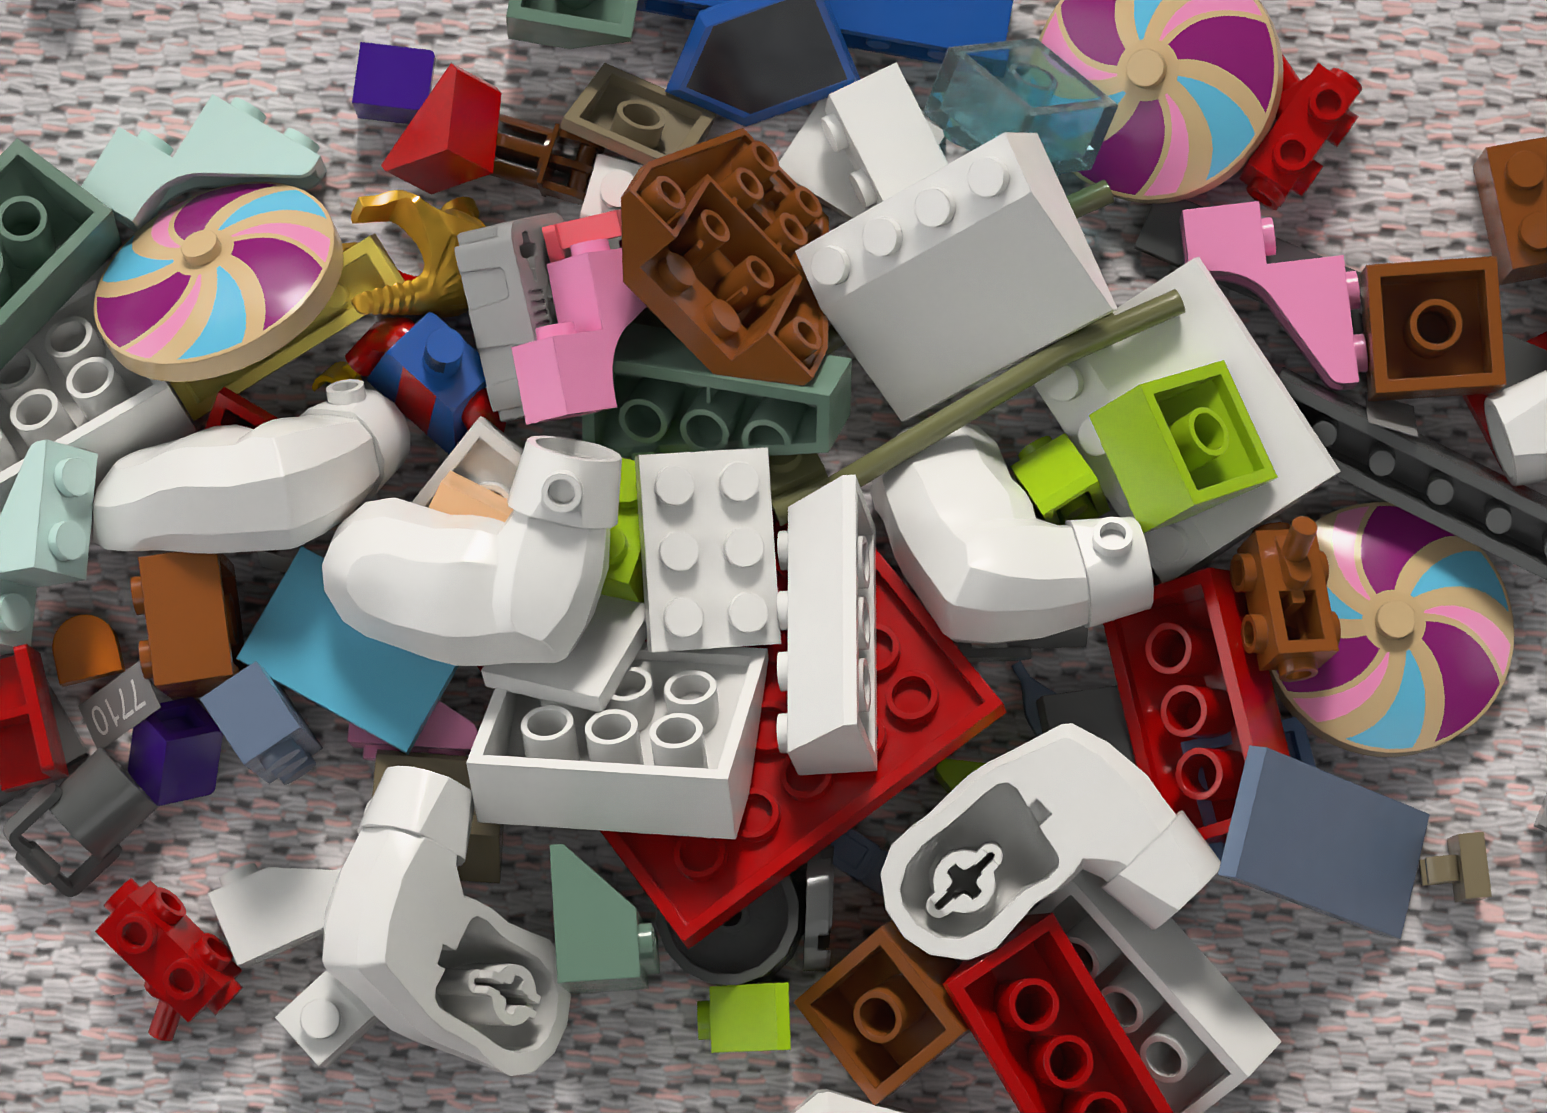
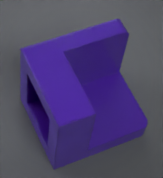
(392, 82)
(176, 752)

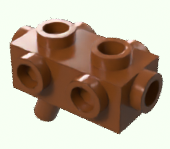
(1286, 599)

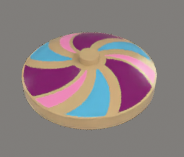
(1189, 84)
(218, 281)
(1418, 639)

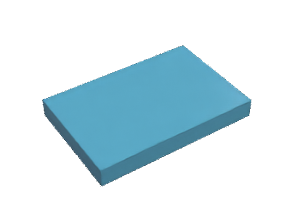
(337, 667)

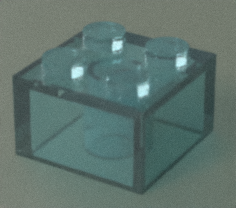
(1020, 90)

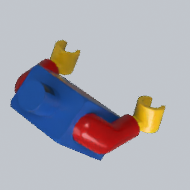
(426, 374)

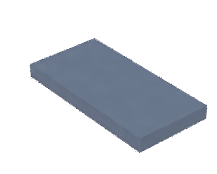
(1323, 842)

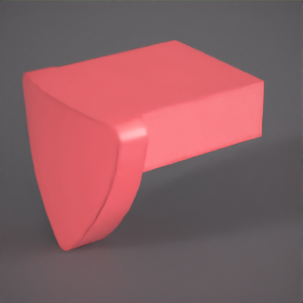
(563, 235)

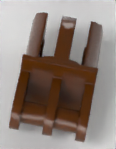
(543, 158)

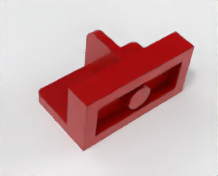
(28, 727)

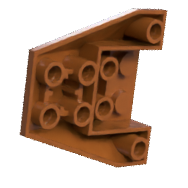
(717, 259)

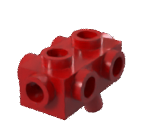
(1306, 118)
(170, 953)

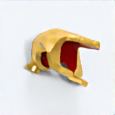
(435, 233)

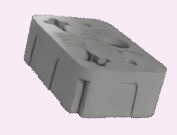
(506, 298)

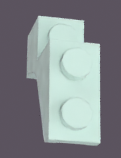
(220, 150)
(43, 532)

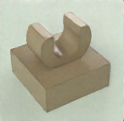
(1463, 867)

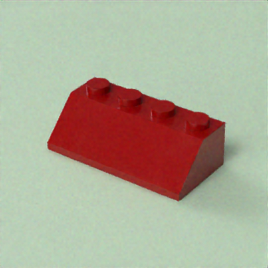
(1189, 680)
(1050, 1026)

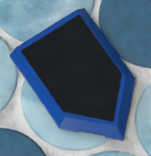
(762, 58)

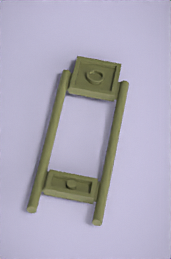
(802, 474)

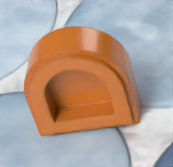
(86, 650)

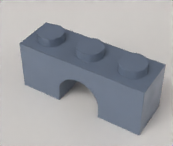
(263, 725)

